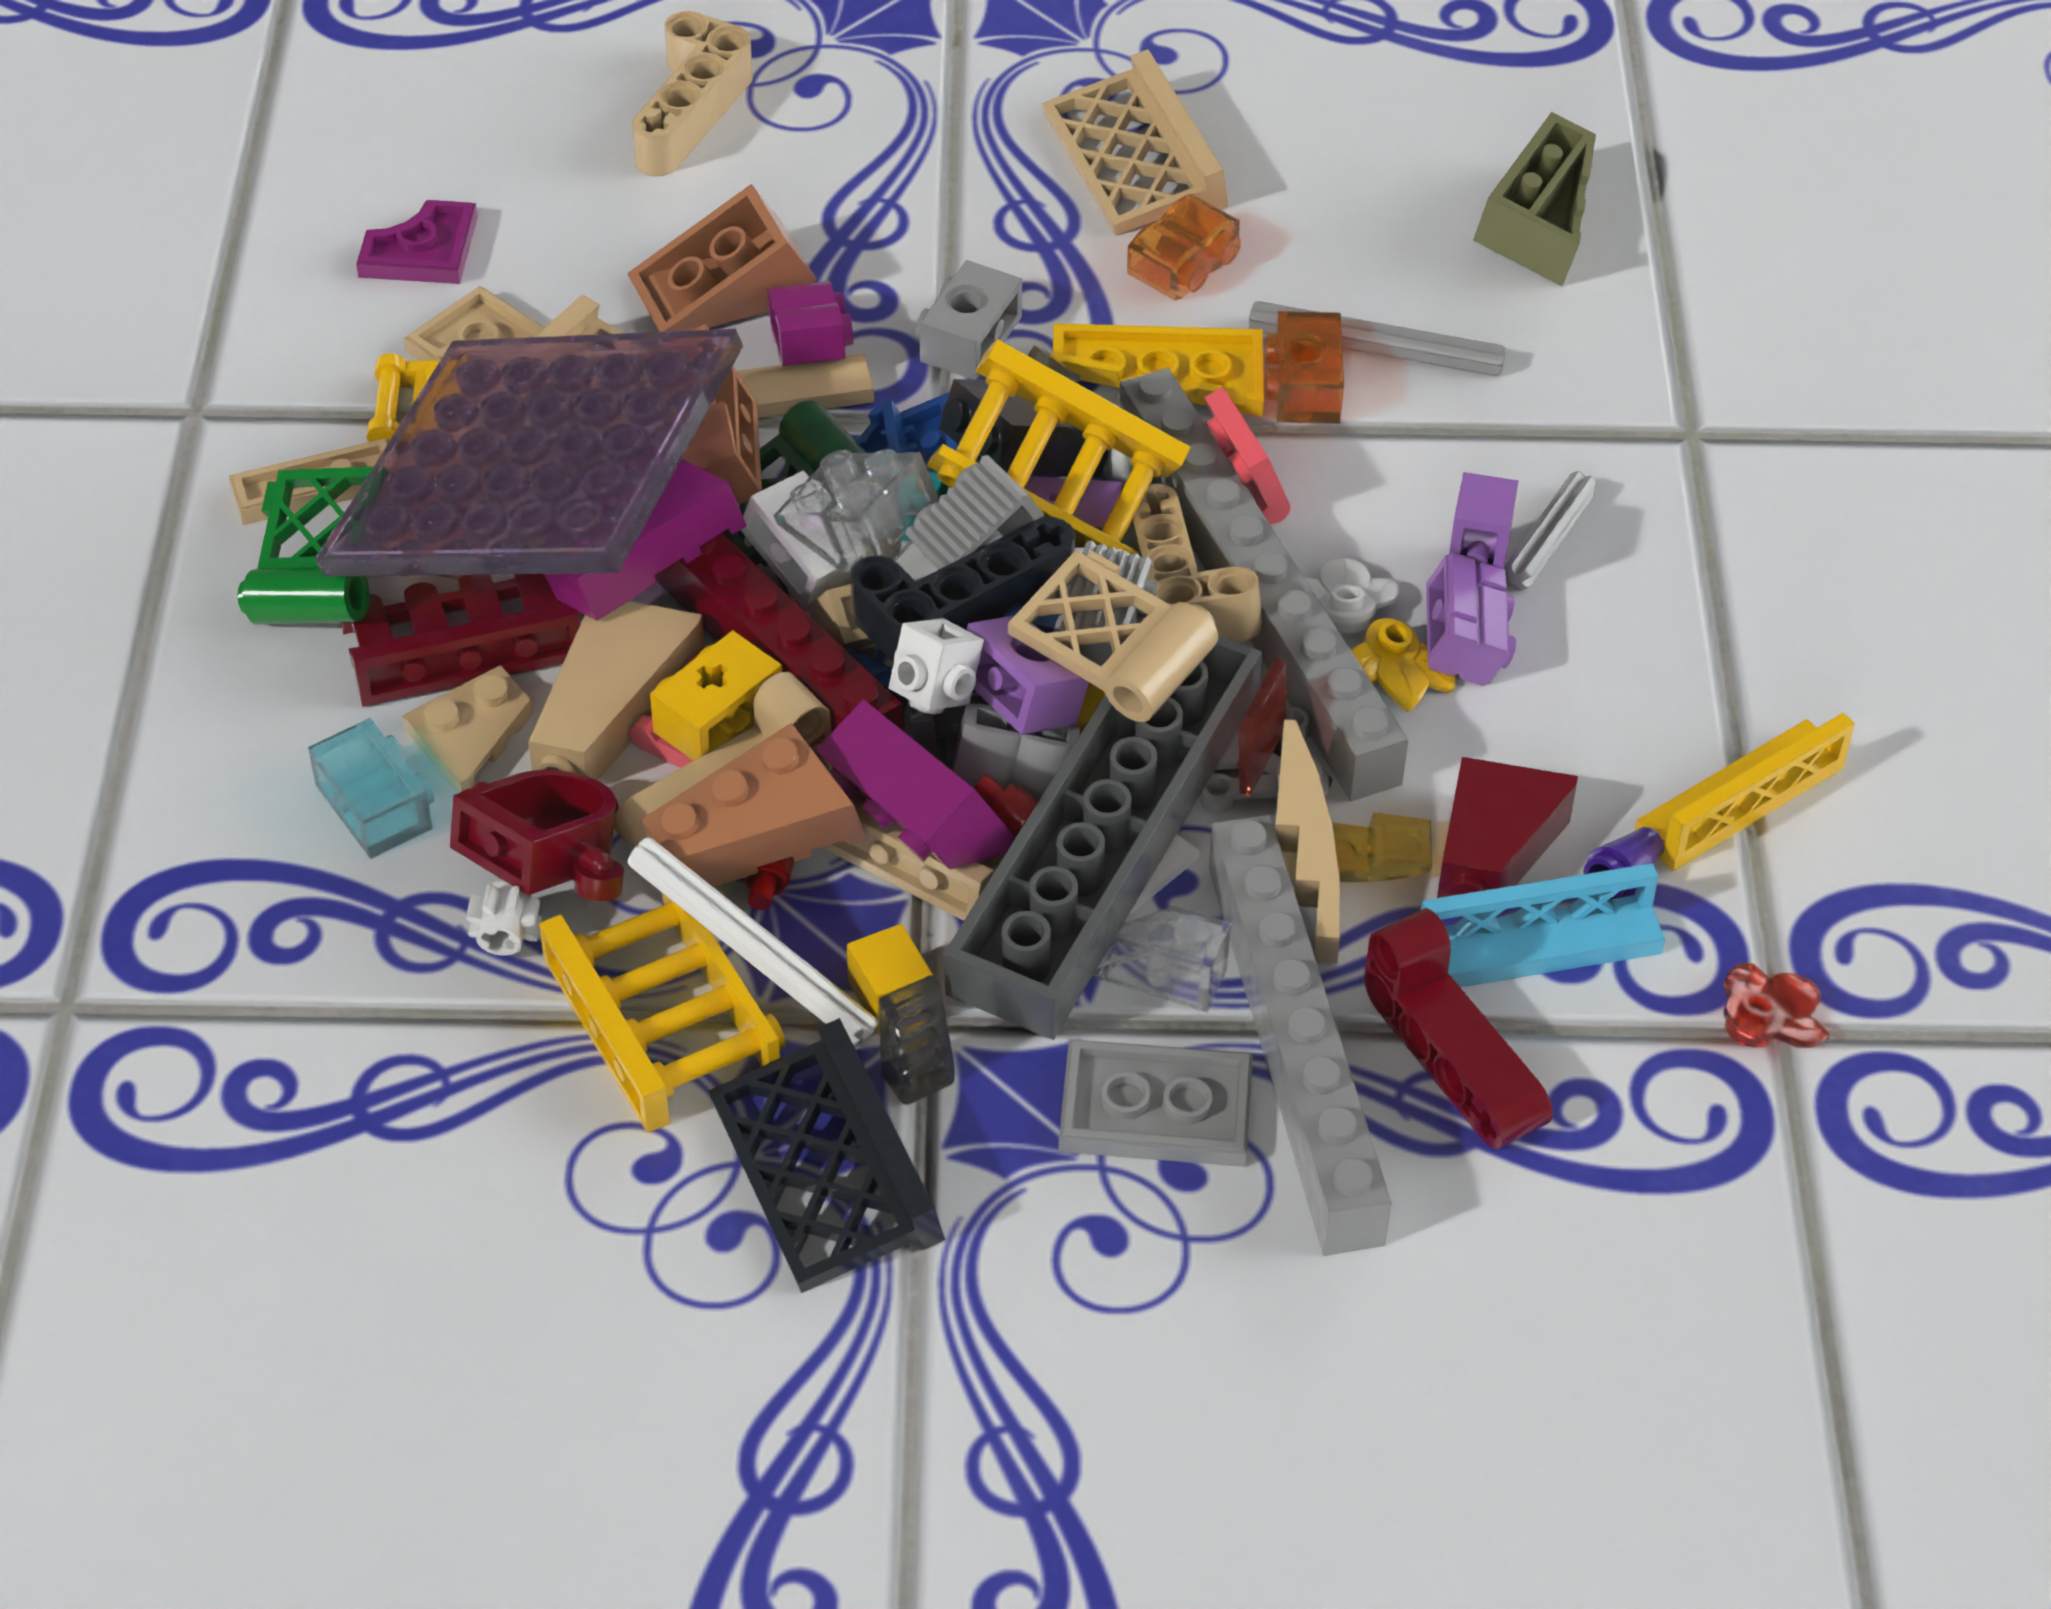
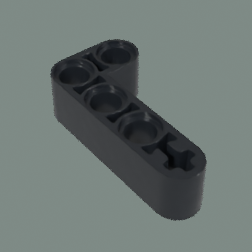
(963, 592)

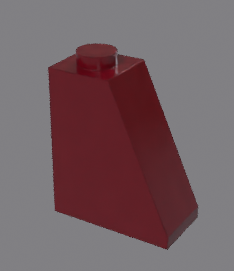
(1501, 824)

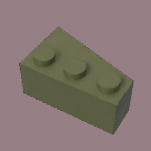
(1541, 201)

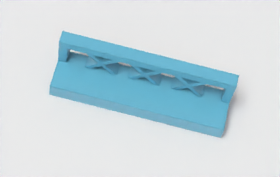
(1550, 938)

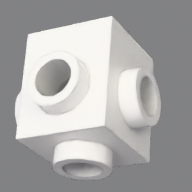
(935, 665)

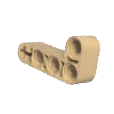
(709, 74)
(1227, 592)
(776, 705)

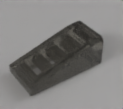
(918, 1048)

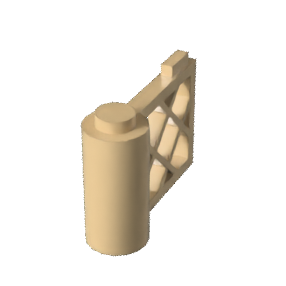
(1150, 660)

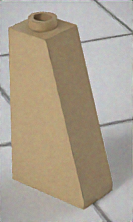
(609, 685)

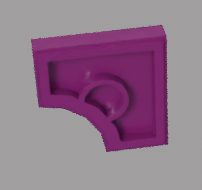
(424, 248)

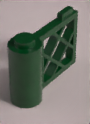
(803, 440)

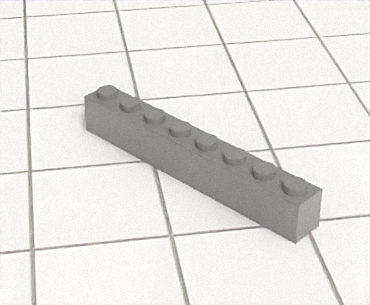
(1299, 1037)

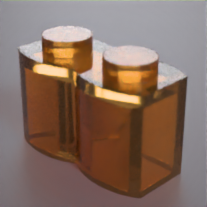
(1184, 247)

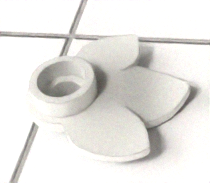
(1351, 594)

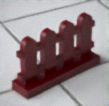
(451, 656)

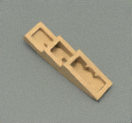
(1307, 829)

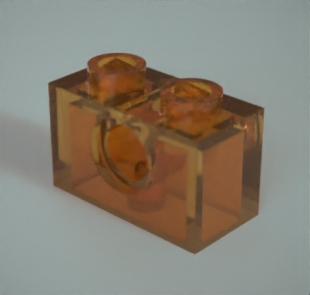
(1307, 367)

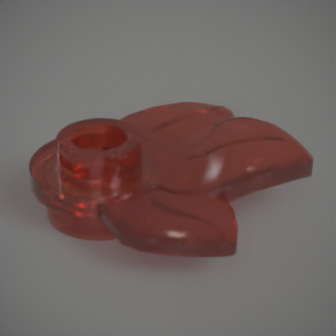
(1771, 1008)

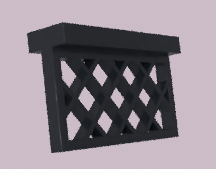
(878, 1149)

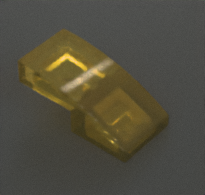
(1385, 849)

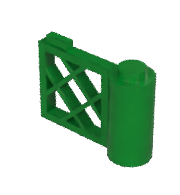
(295, 587)

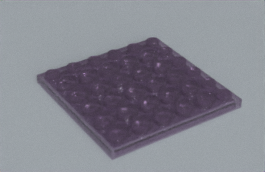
(532, 455)

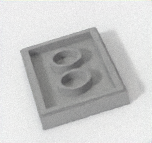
(1156, 1103)

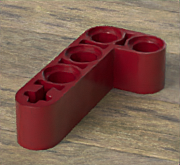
(1448, 1033)

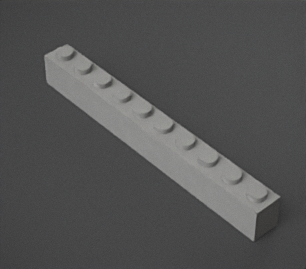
(1229, 530)

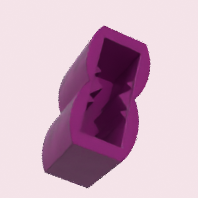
(809, 323)

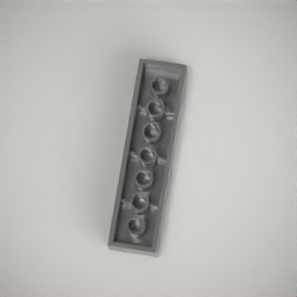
(1095, 846)

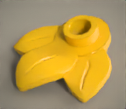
(1399, 663)

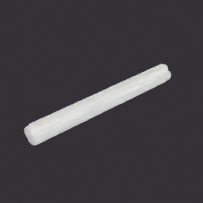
(750, 940)

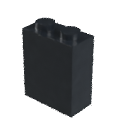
(1011, 430)

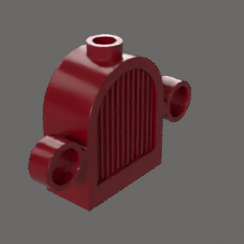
(541, 832)

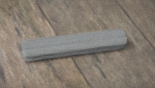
(1550, 530)

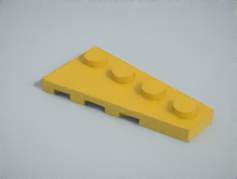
(1195, 355)

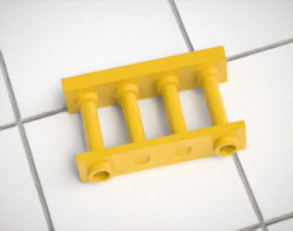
(1056, 401)
(624, 1041)

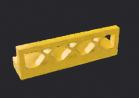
(1749, 789)

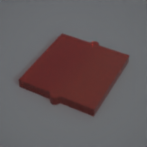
(1262, 727)

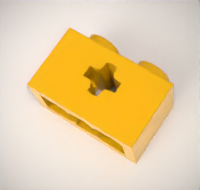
(711, 696)

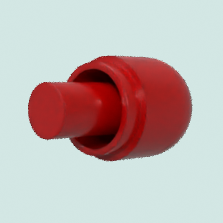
(1009, 804)
(768, 882)

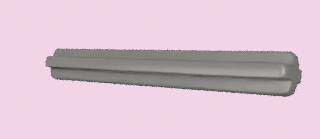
(1399, 341)

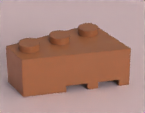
(730, 438)
(756, 812)

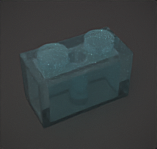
(372, 787)

